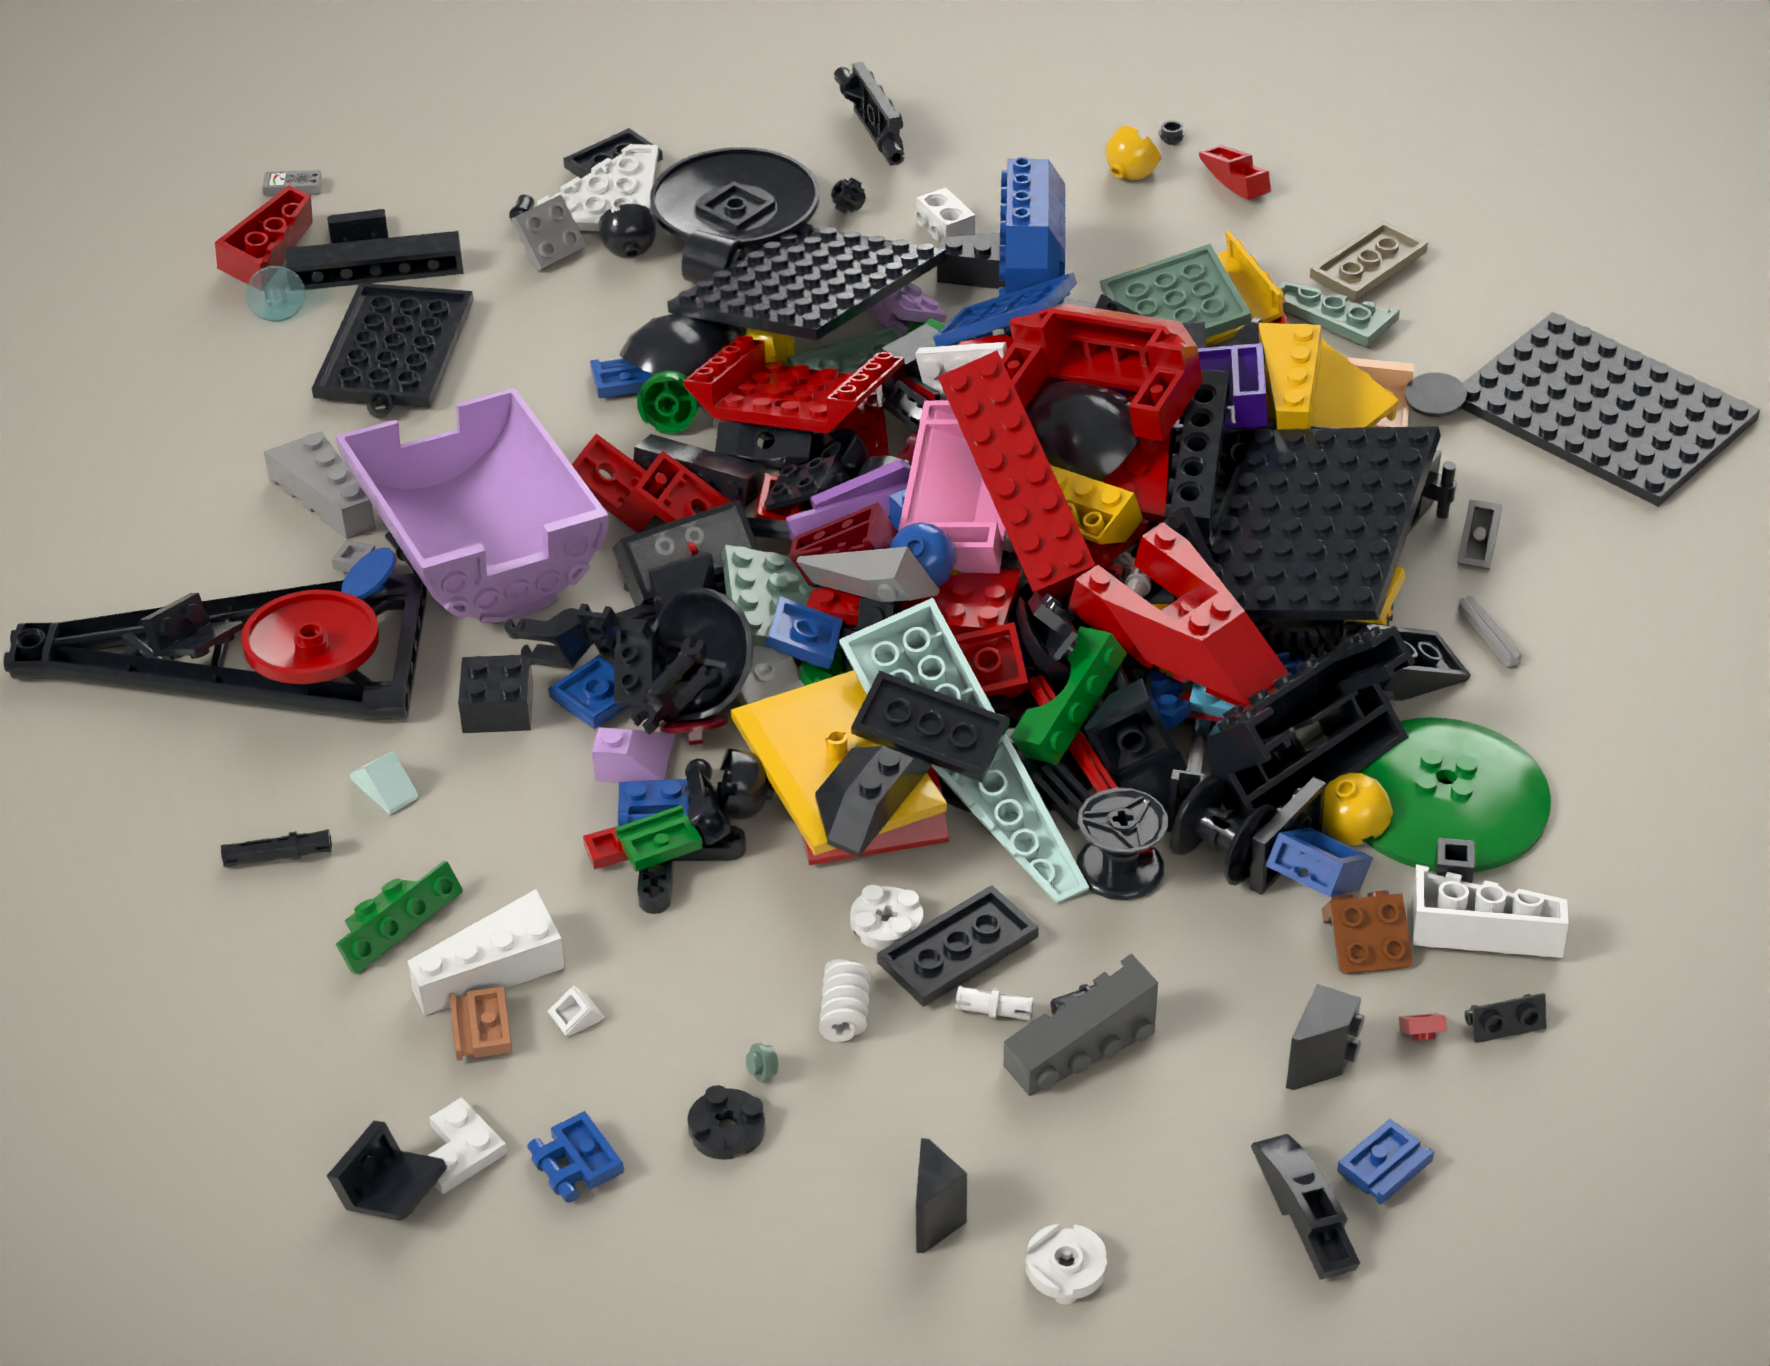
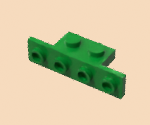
(395, 914)

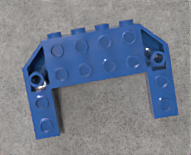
(1031, 224)

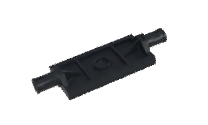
(873, 110)

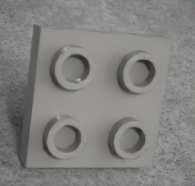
(548, 232)

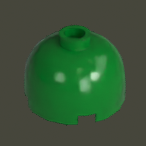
(666, 402)

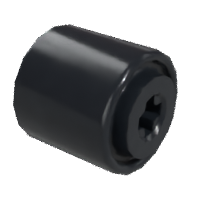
(709, 253)

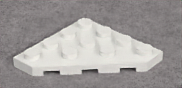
(611, 184)

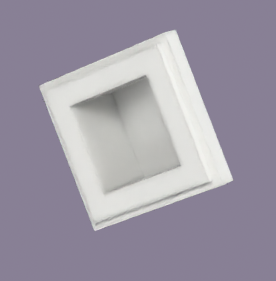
(575, 1012)

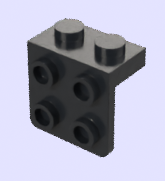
(804, 481)
(381, 1178)

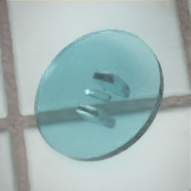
(275, 293)

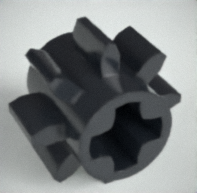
(848, 195)

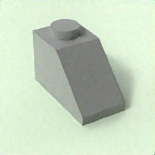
(1479, 533)

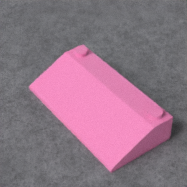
(951, 494)

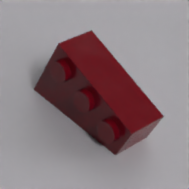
(857, 531)

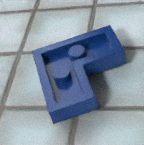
(1164, 693)

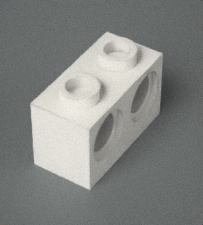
(944, 215)

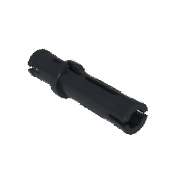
(267, 849)

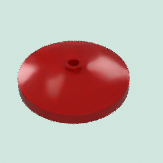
(310, 636)

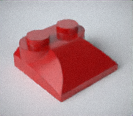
(995, 659)

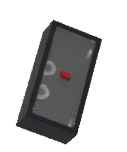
(679, 540)

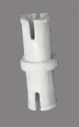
(994, 1003)

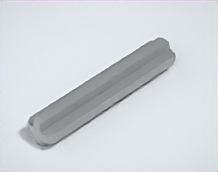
(1489, 631)

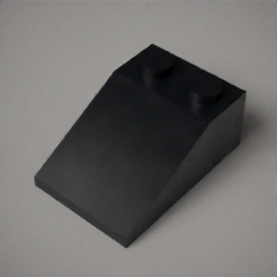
(1433, 666)

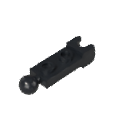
(704, 804)

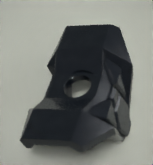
(741, 439)

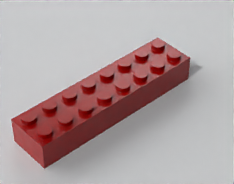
(1017, 475)

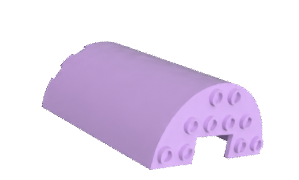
(483, 509)

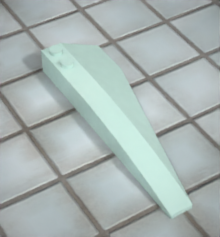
(924, 651)

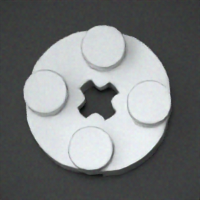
(880, 901)
(1066, 1282)

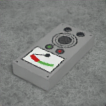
(305, 181)

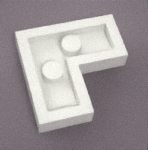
(469, 1144)

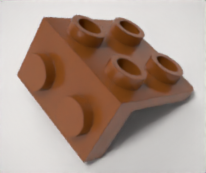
(1369, 932)

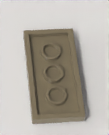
(1368, 260)

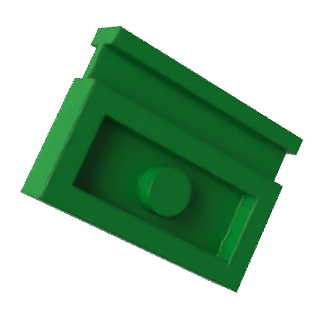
(658, 838)

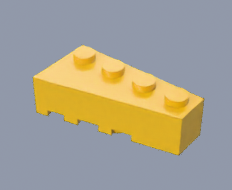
(1291, 371)

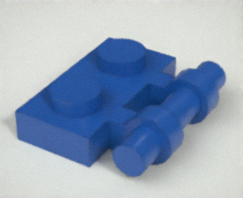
(586, 1150)

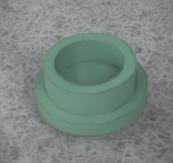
(762, 1061)

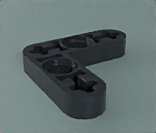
(718, 852)

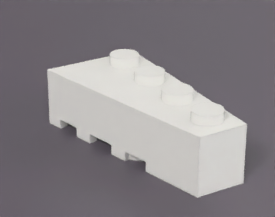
(1485, 917)
(494, 952)

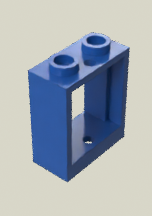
(1331, 865)

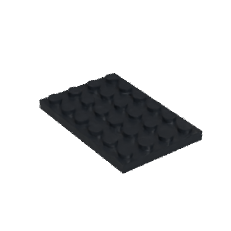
(393, 344)

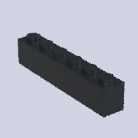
(376, 260)

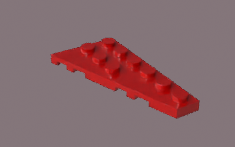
(1145, 474)
(966, 600)

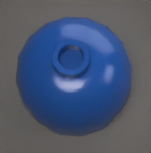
(930, 547)

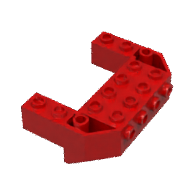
(1109, 351)

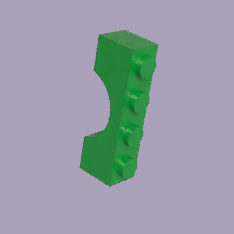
(1049, 729)

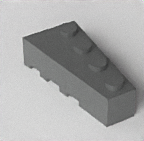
(1084, 1028)

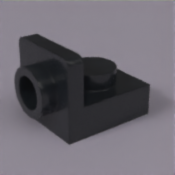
(875, 611)

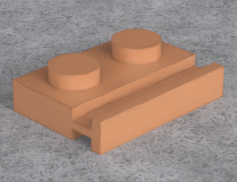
(480, 1023)

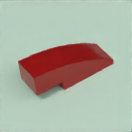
(1236, 171)

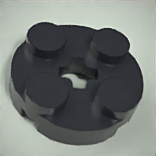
(721, 1105)

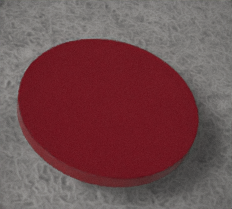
(694, 727)

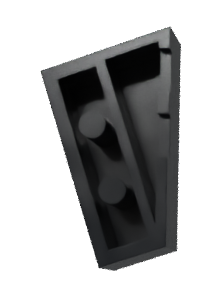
(971, 261)

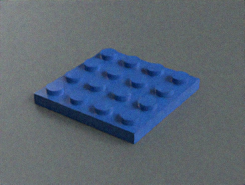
(996, 313)

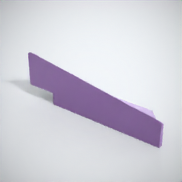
(851, 497)

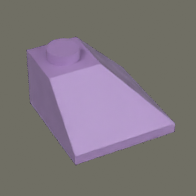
(631, 755)

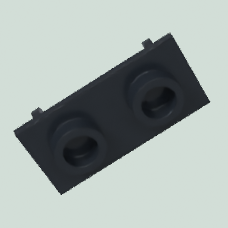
(1507, 1017)

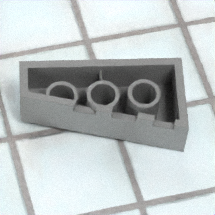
(324, 483)

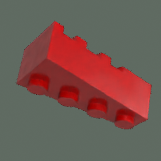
(265, 235)

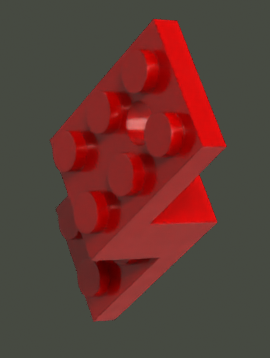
(639, 493)

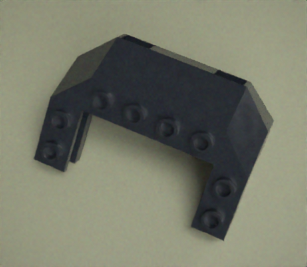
(1257, 744)

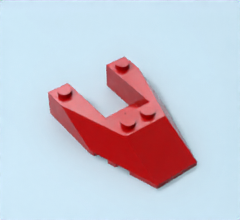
(1197, 636)

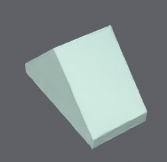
(386, 783)

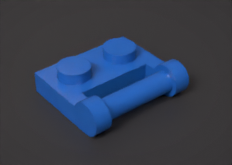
(617, 377)
(650, 797)

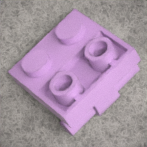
(908, 305)

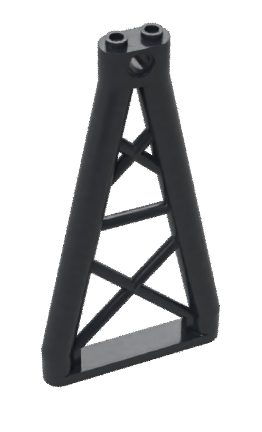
(71, 653)

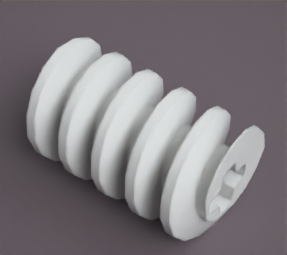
(844, 1000)

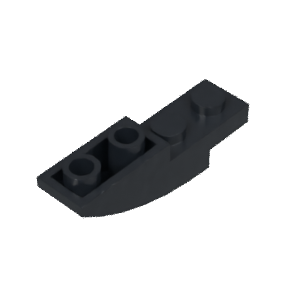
(1310, 1201)

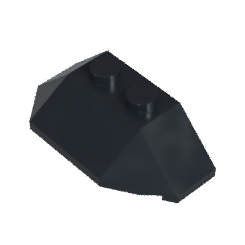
(866, 794)

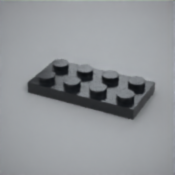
(930, 725)
(957, 945)

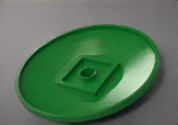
(1493, 800)

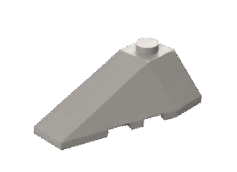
(873, 574)

